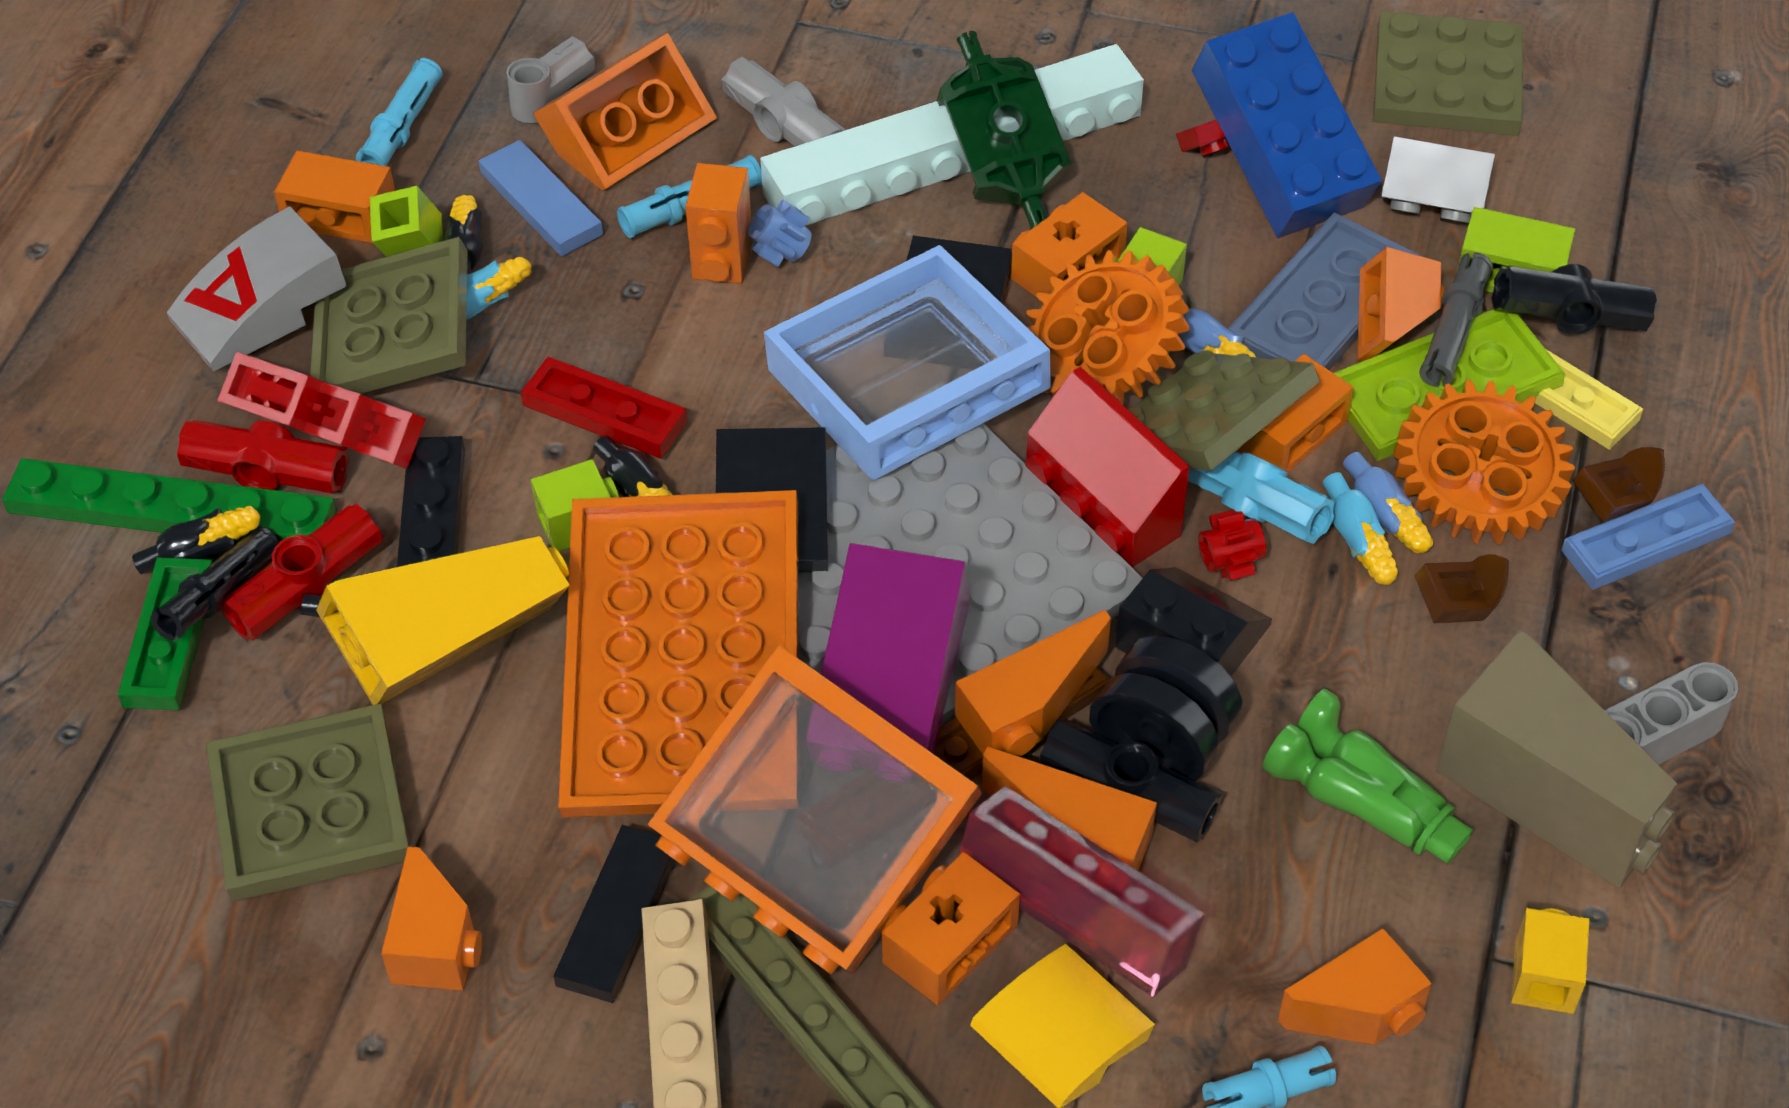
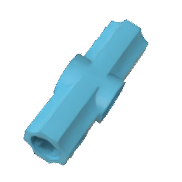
(1267, 494)

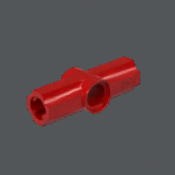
(263, 456)
(300, 567)

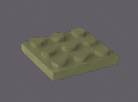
(1449, 73)
(394, 319)
(1221, 403)
(306, 802)

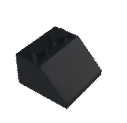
(1190, 610)

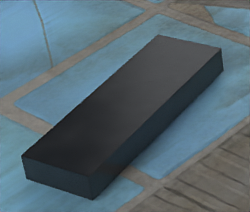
(612, 917)

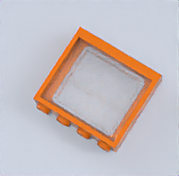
(813, 811)

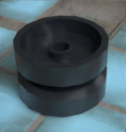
(1171, 702)

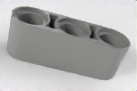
(1678, 710)

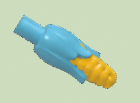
(493, 283)
(1361, 529)

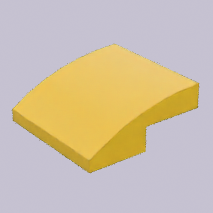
(1062, 1025)

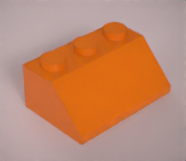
(626, 113)

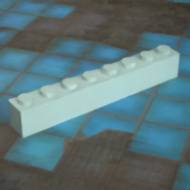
(922, 146)

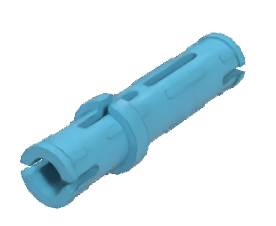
(392, 127)
(670, 203)

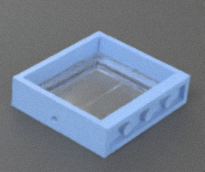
(907, 361)

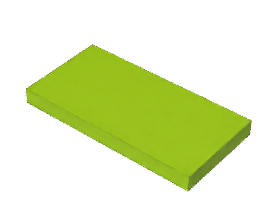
(1496, 350)

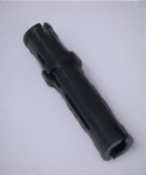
(204, 593)

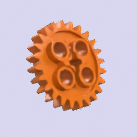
(1098, 320)
(1483, 461)

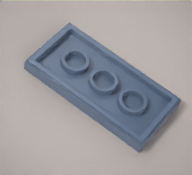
(1314, 297)

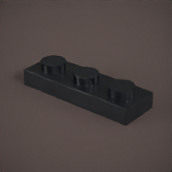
(432, 500)

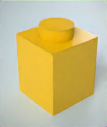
(1550, 960)

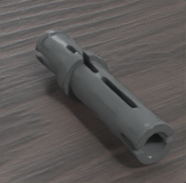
(1462, 304)

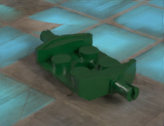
(1004, 165)

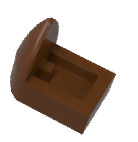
(1622, 483)
(1463, 588)

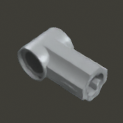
(541, 80)

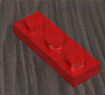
(604, 407)

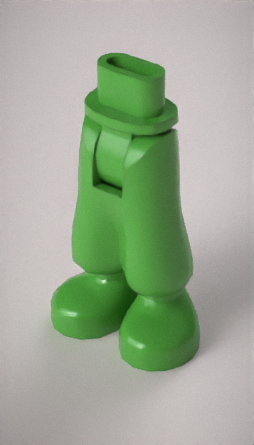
(1364, 781)

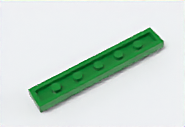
(150, 500)

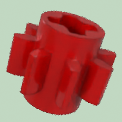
(1232, 545)

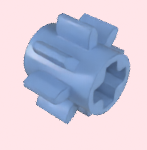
(779, 233)

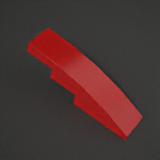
(321, 410)

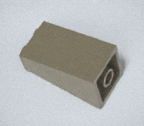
(1558, 763)

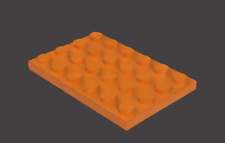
(665, 634)

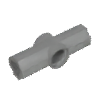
(777, 108)

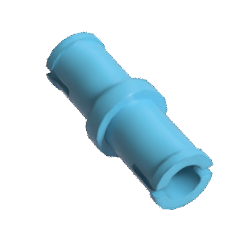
(1272, 1082)

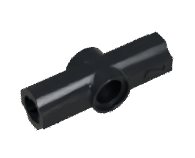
(1573, 298)
(1181, 802)

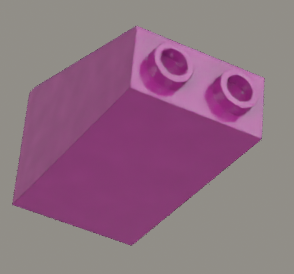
(898, 635)

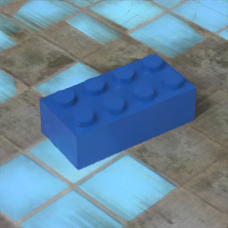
(1285, 124)

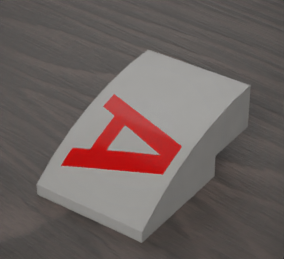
(256, 289)

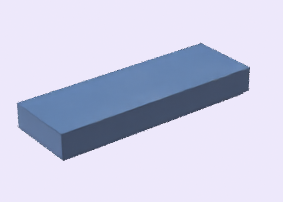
(540, 198)
(1647, 536)

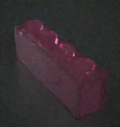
(1084, 891)

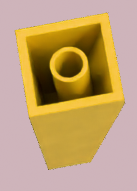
(432, 613)

